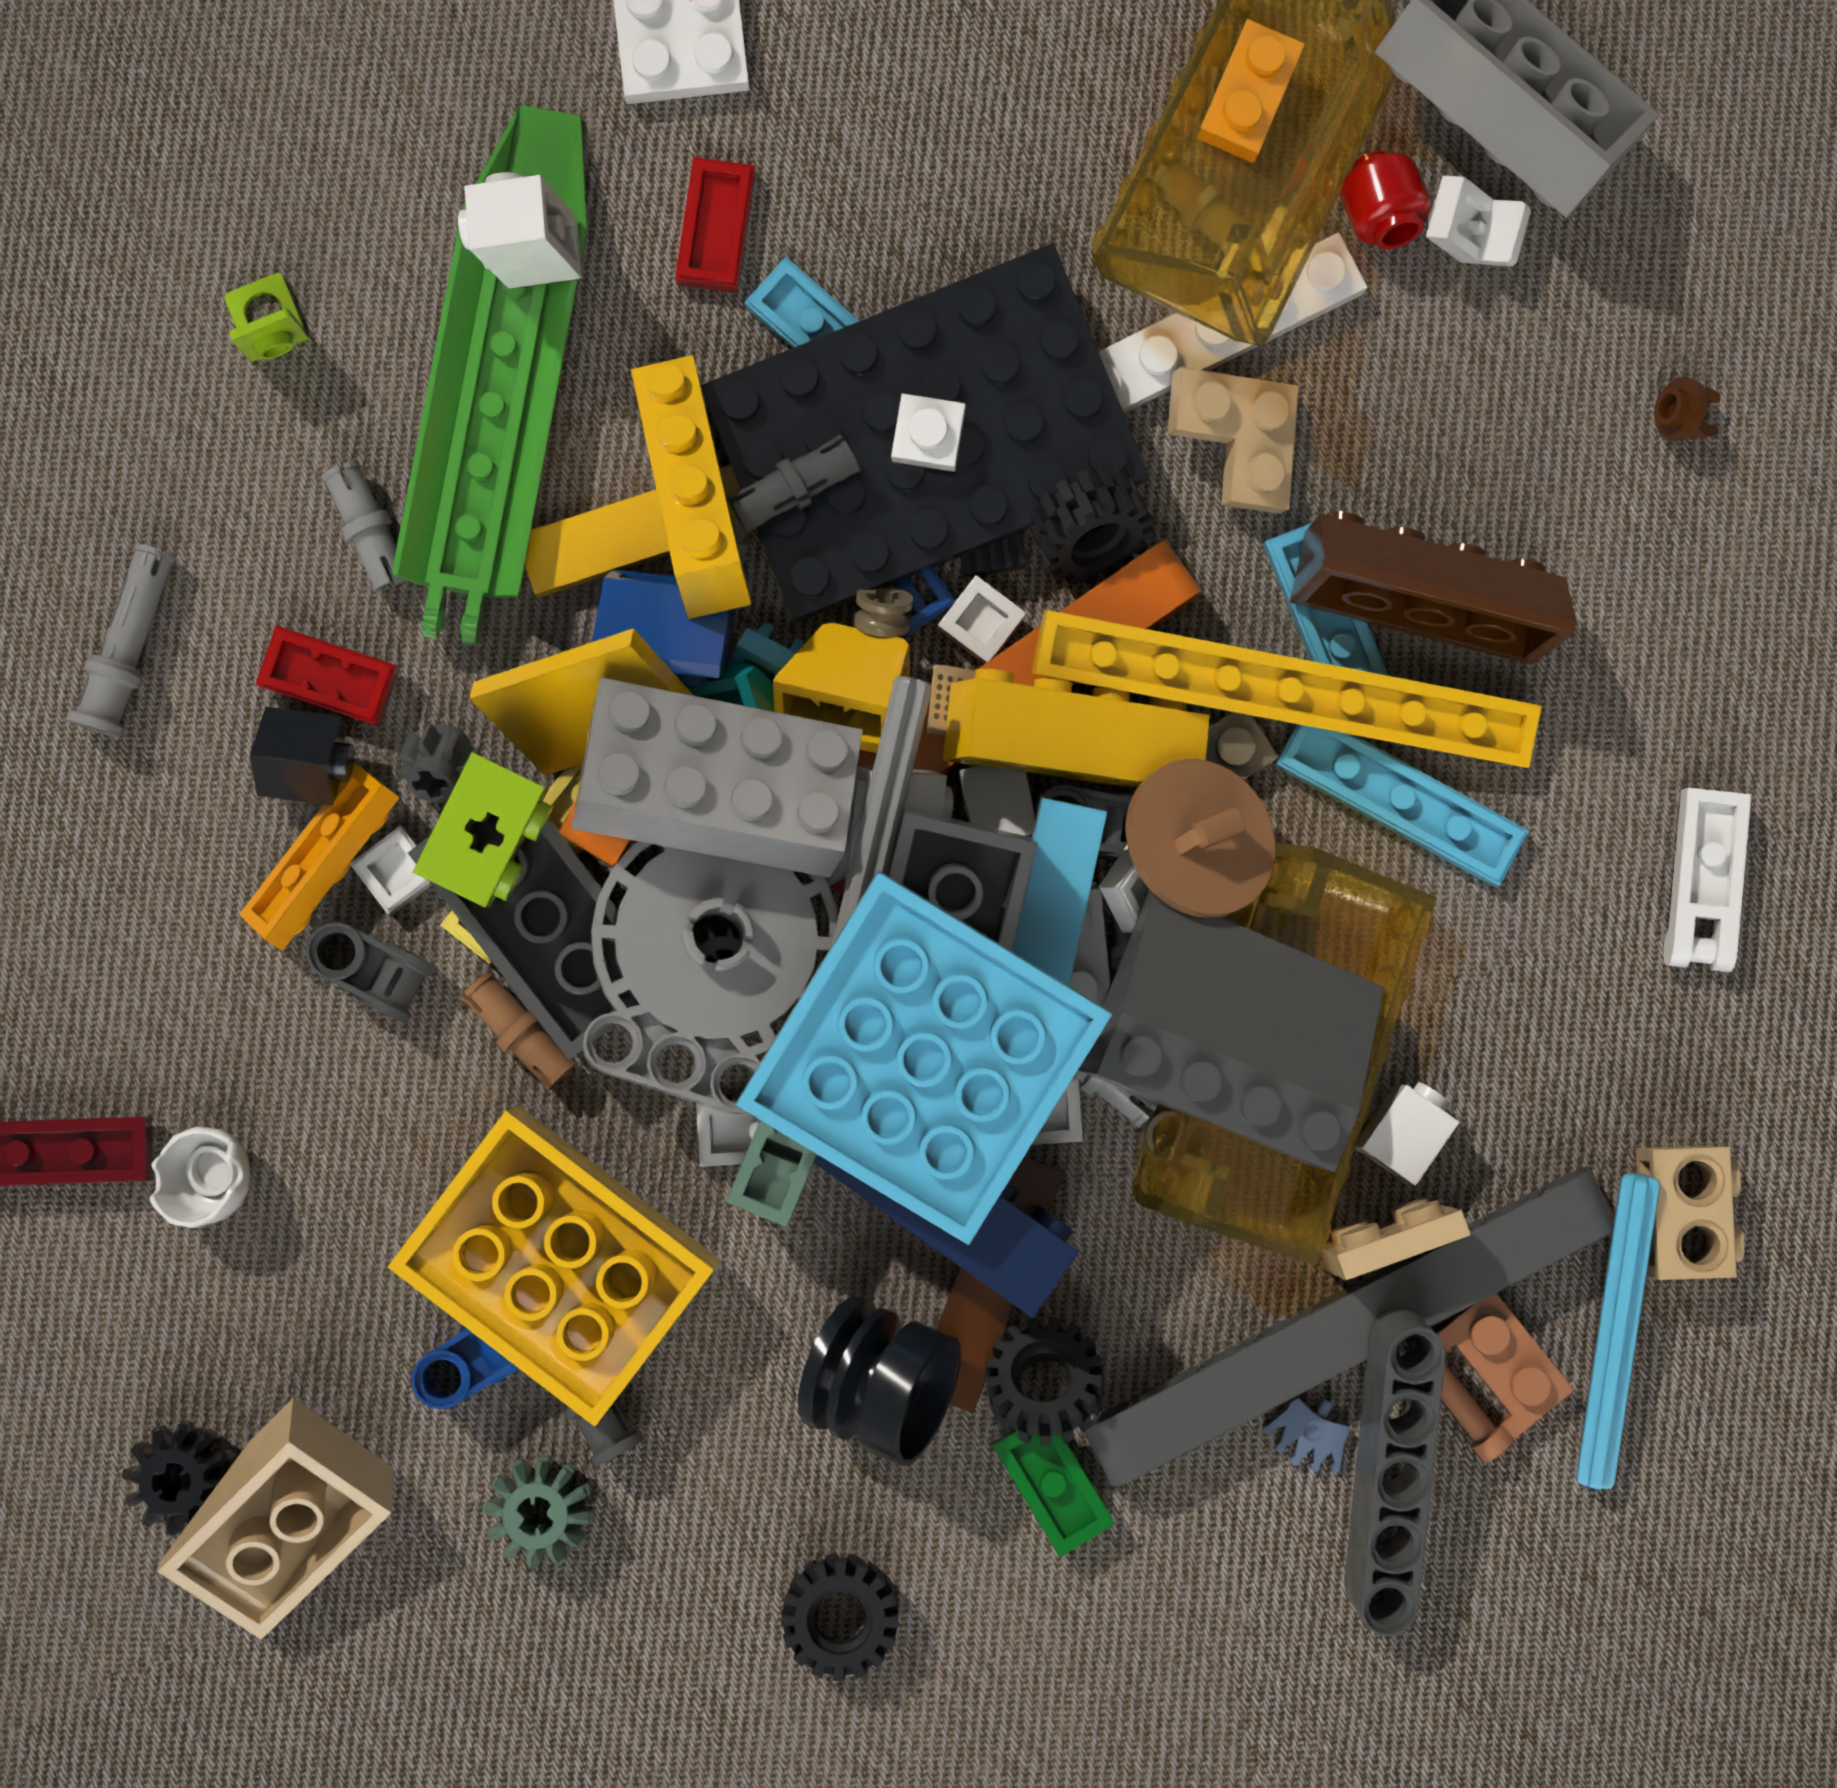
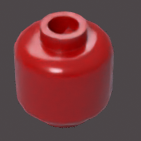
(1385, 199)

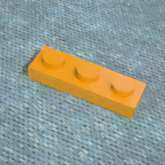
(318, 858)

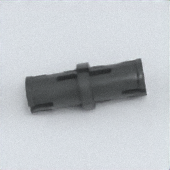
(793, 483)

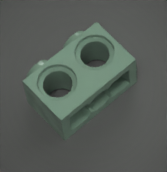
(772, 1175)

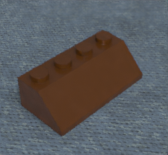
(1432, 588)

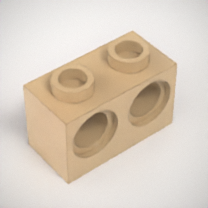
(1707, 1209)

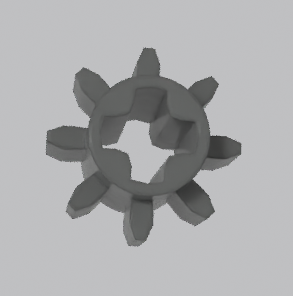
(435, 761)

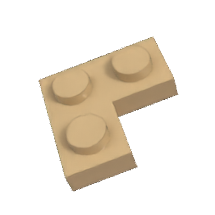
(1255, 423)

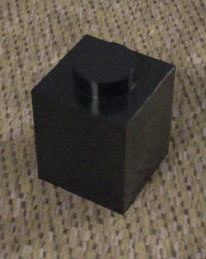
(300, 756)

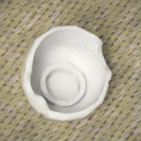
(200, 1177)

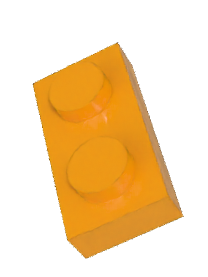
(1250, 91)

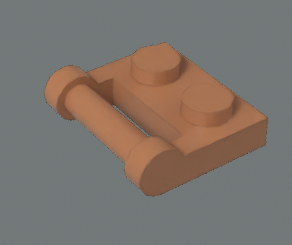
(1508, 1366)

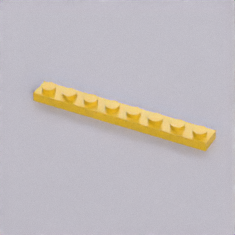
(1285, 689)

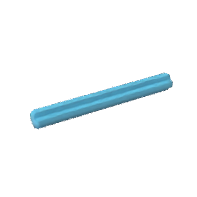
(1617, 1330)

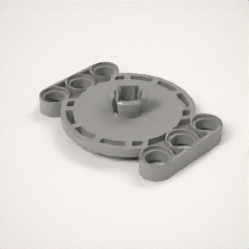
(679, 992)

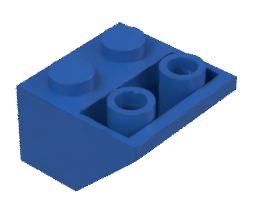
(655, 609)

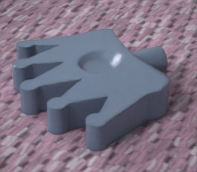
(1310, 1432)

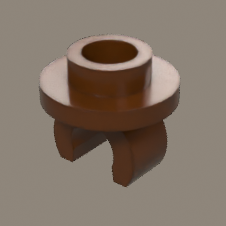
(1682, 409)

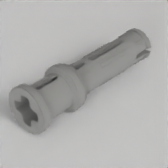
(114, 670)

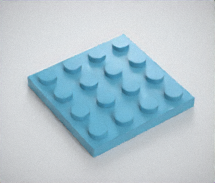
(923, 1058)

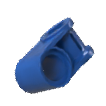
(477, 1365)

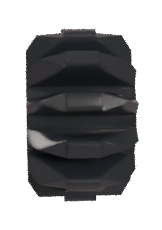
(163, 1455)

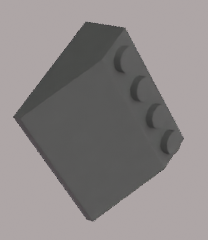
(1239, 1033)

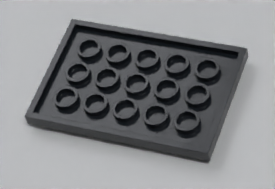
(1033, 416)

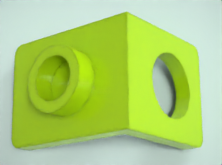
(271, 334)

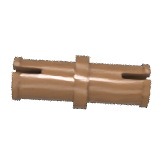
(517, 1030)

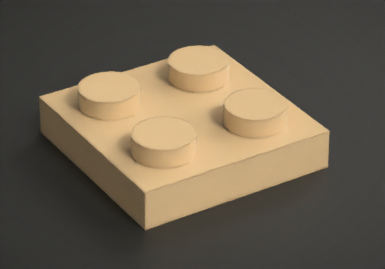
(1414, 1230)

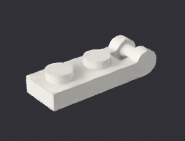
(1708, 878)

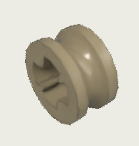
(883, 611)

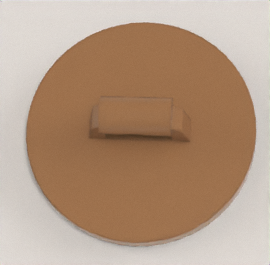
(1200, 838)

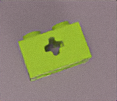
(450, 851)

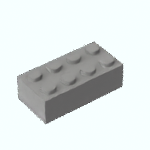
(1519, 92)
(717, 778)

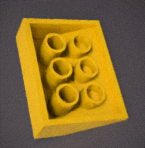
(554, 1264)

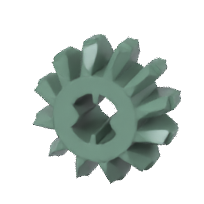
(516, 1510)

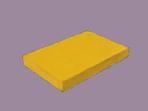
(551, 700)

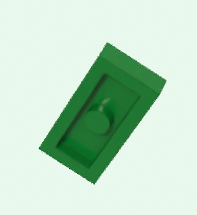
(1054, 1489)

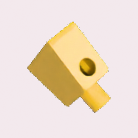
(843, 679)

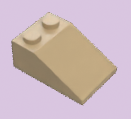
(280, 1519)

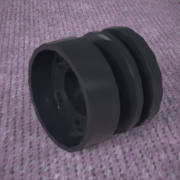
(879, 1380)

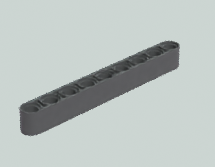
(1337, 1329)

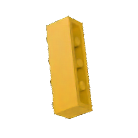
(690, 487)
(1067, 733)

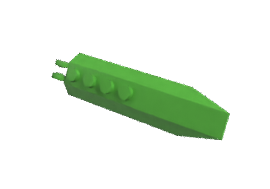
(491, 401)

